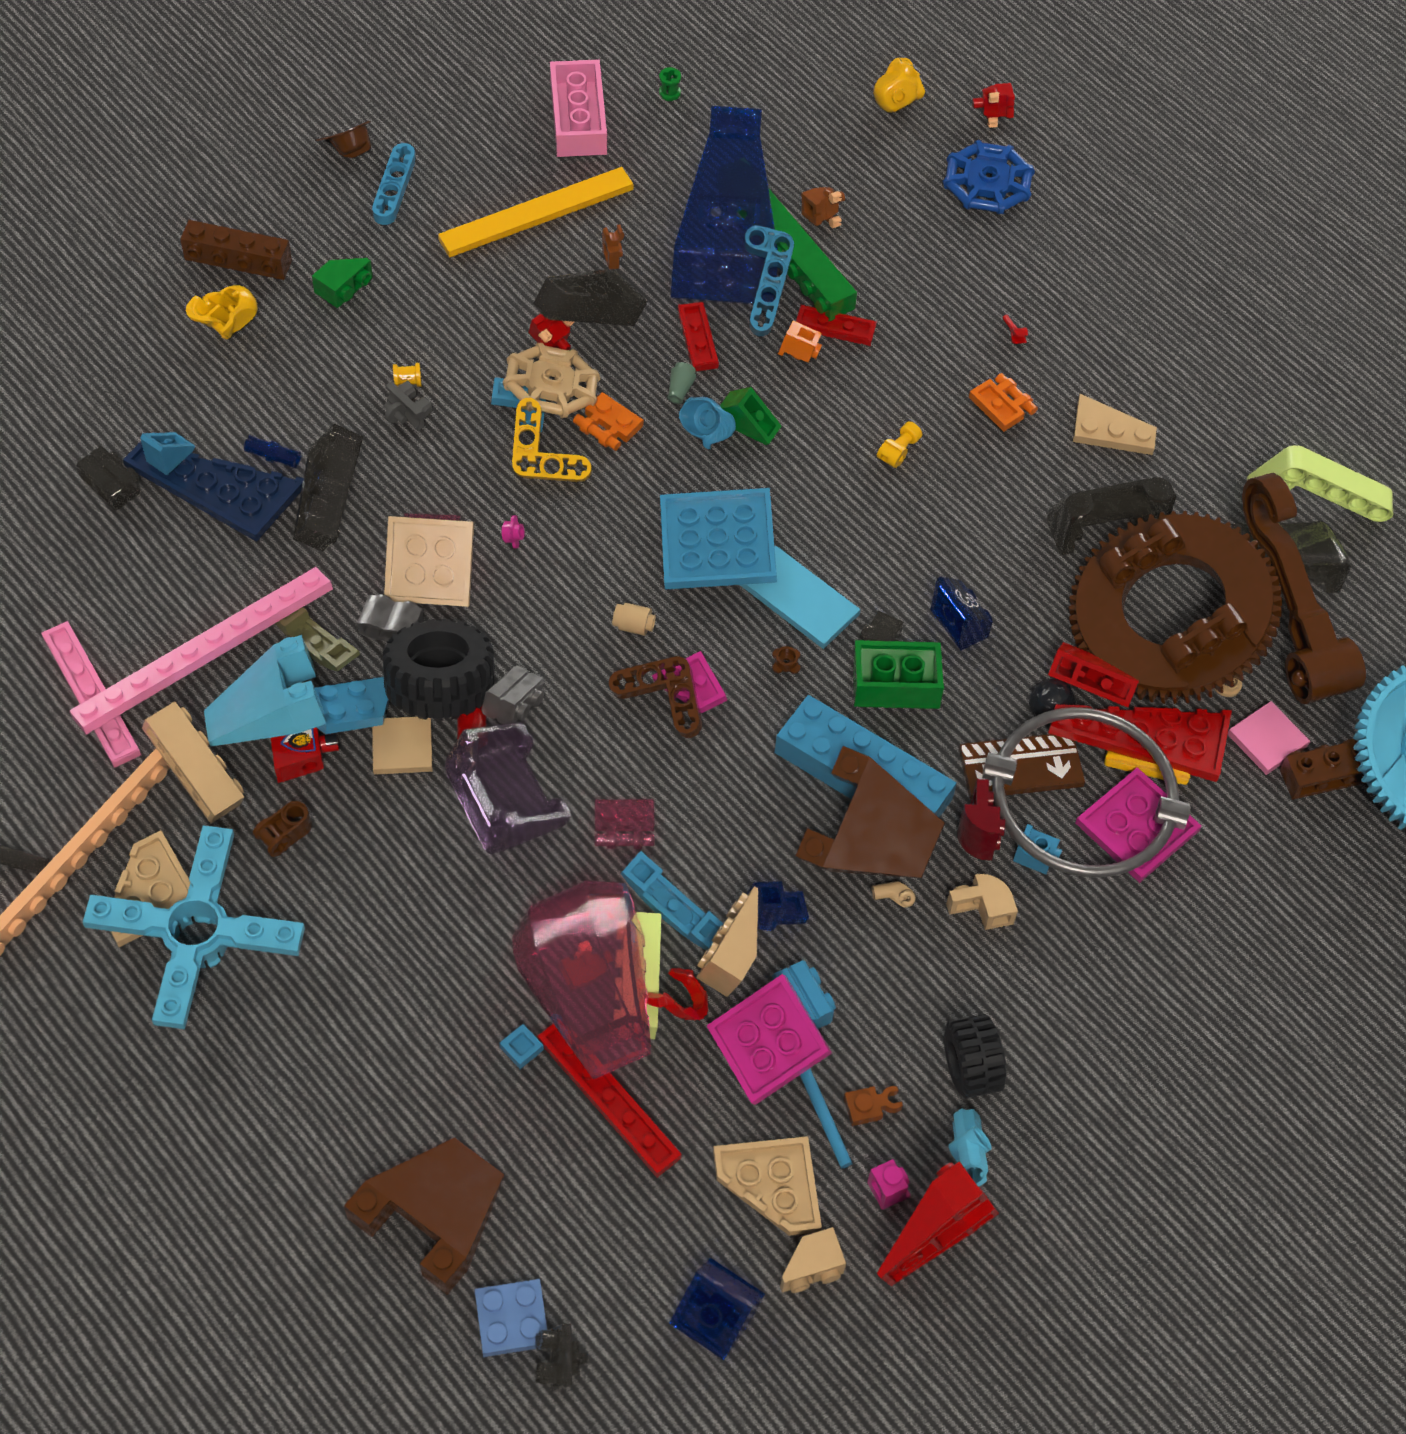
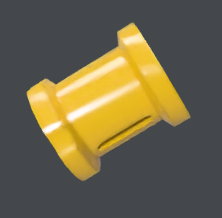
(407, 373)

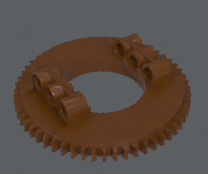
(1212, 647)

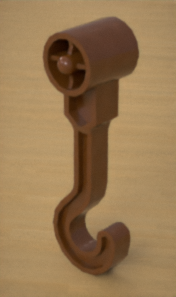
(1321, 662)

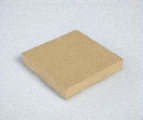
(402, 746)

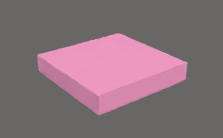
(1268, 737)

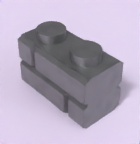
(513, 696)

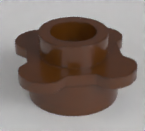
(786, 653)

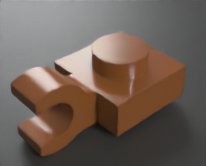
(612, 247)

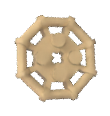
(557, 364)

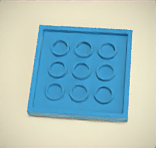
(717, 538)

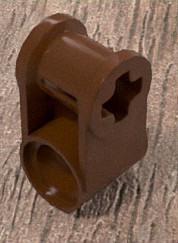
(281, 829)

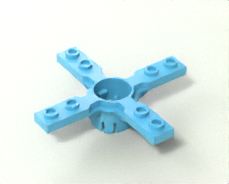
(201, 903)

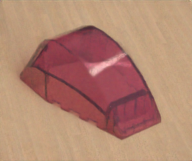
(589, 972)

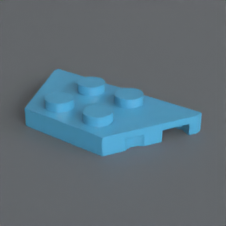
(353, 705)

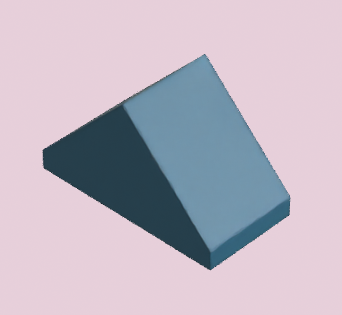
(165, 450)

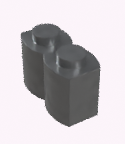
(384, 617)

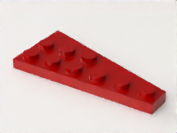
(1188, 739)

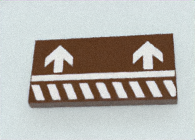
(1042, 764)

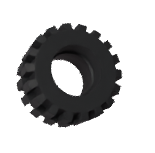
(975, 1056)

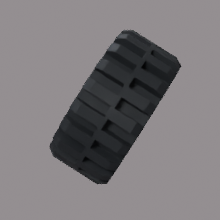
(438, 669)

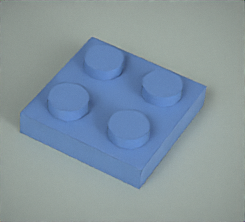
(510, 1316)

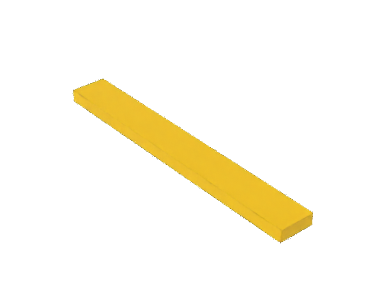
(535, 212)

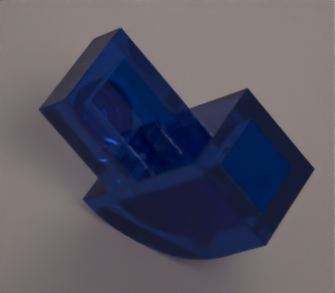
(779, 907)

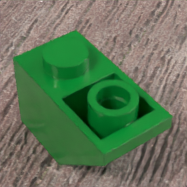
(341, 279)

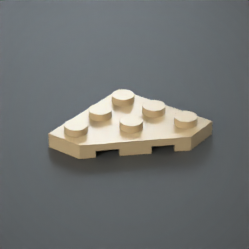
(151, 877)
(773, 1180)

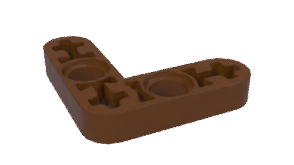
(673, 684)

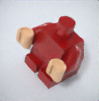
(996, 102)
(550, 332)

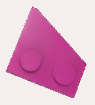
(707, 686)

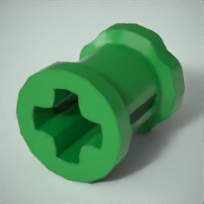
(670, 84)

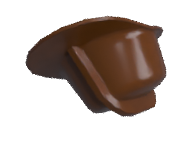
(351, 142)

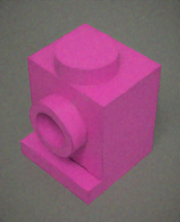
(889, 1184)

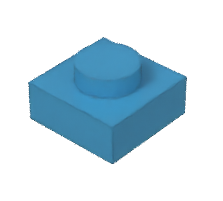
(521, 1046)

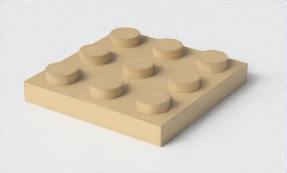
(429, 561)

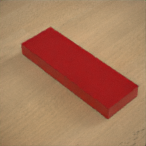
(842, 327)
(698, 336)

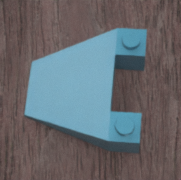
(261, 703)

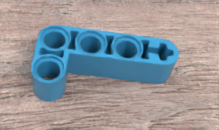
(768, 283)

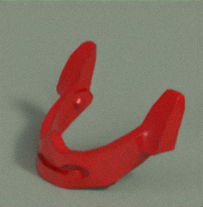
(696, 991)

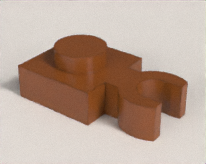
(867, 1105)

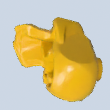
(898, 86)
(224, 310)

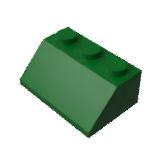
(897, 674)

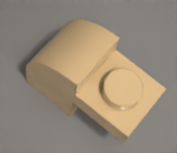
(987, 895)

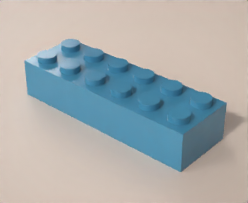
(816, 737)

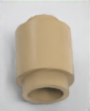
(633, 618)

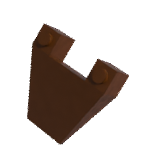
(882, 830)
(443, 1195)

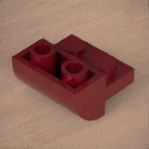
(981, 823)

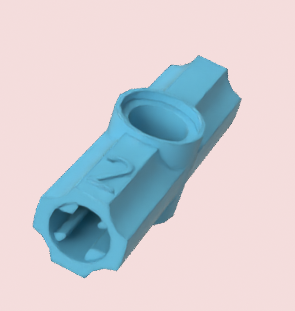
(970, 1144)

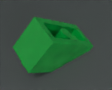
(751, 415)

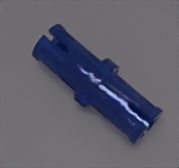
(272, 451)

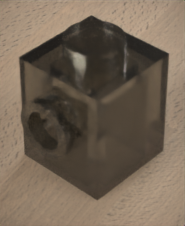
(882, 628)

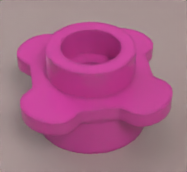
(512, 531)

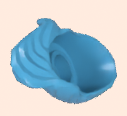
(706, 420)

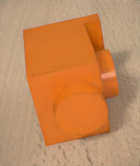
(801, 342)

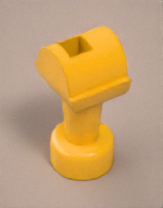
(895, 451)

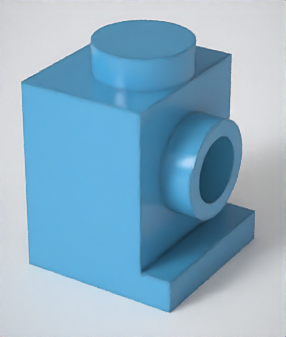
(1045, 842)

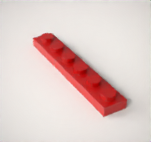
(615, 1106)

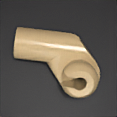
(895, 891)

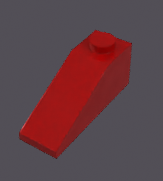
(1092, 674)

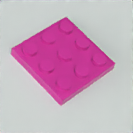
(1125, 823)
(769, 1039)

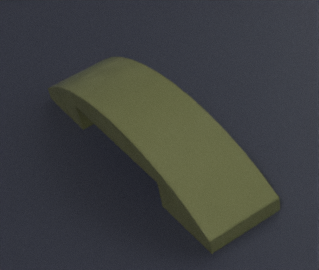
(321, 644)

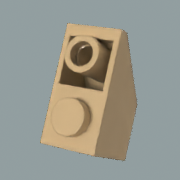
(814, 1260)

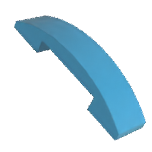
(672, 904)

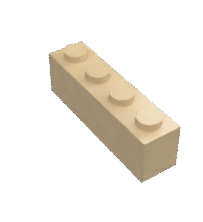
(193, 761)

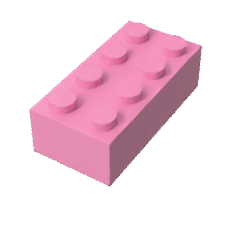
(578, 108)

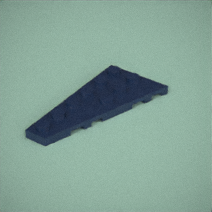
(224, 489)

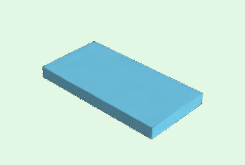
(805, 601)

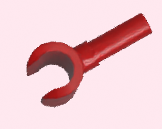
(1018, 335)

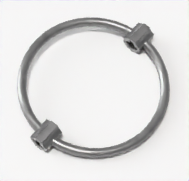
(1169, 812)

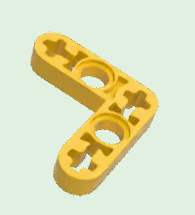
(532, 451)

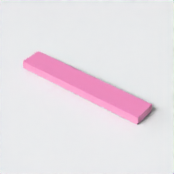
(85, 684)

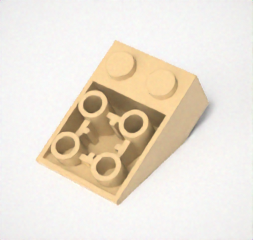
(732, 946)

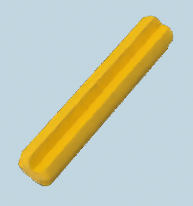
(1149, 769)

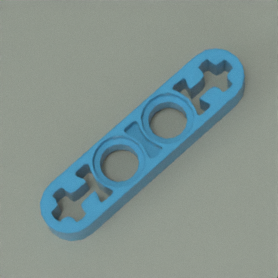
(397, 184)

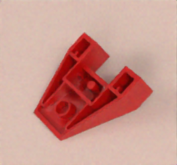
(945, 1216)

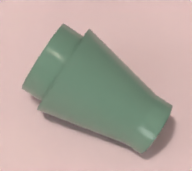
(681, 380)

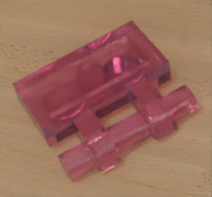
(624, 815)

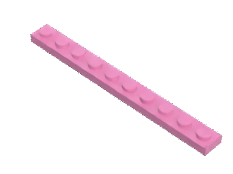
(200, 650)

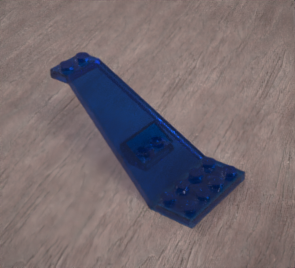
(710, 250)

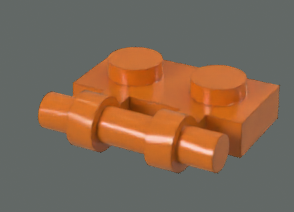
(998, 406)
(613, 417)

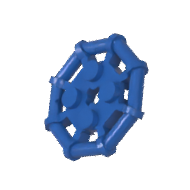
(991, 160)

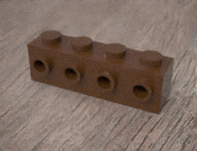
(236, 249)
(1321, 769)

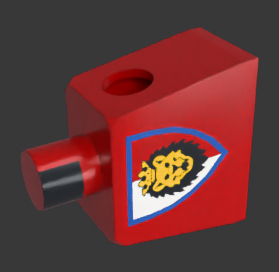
(301, 753)

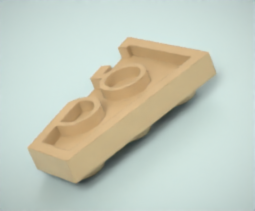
(1111, 428)

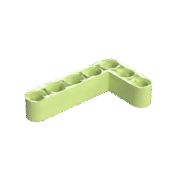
(1330, 481)

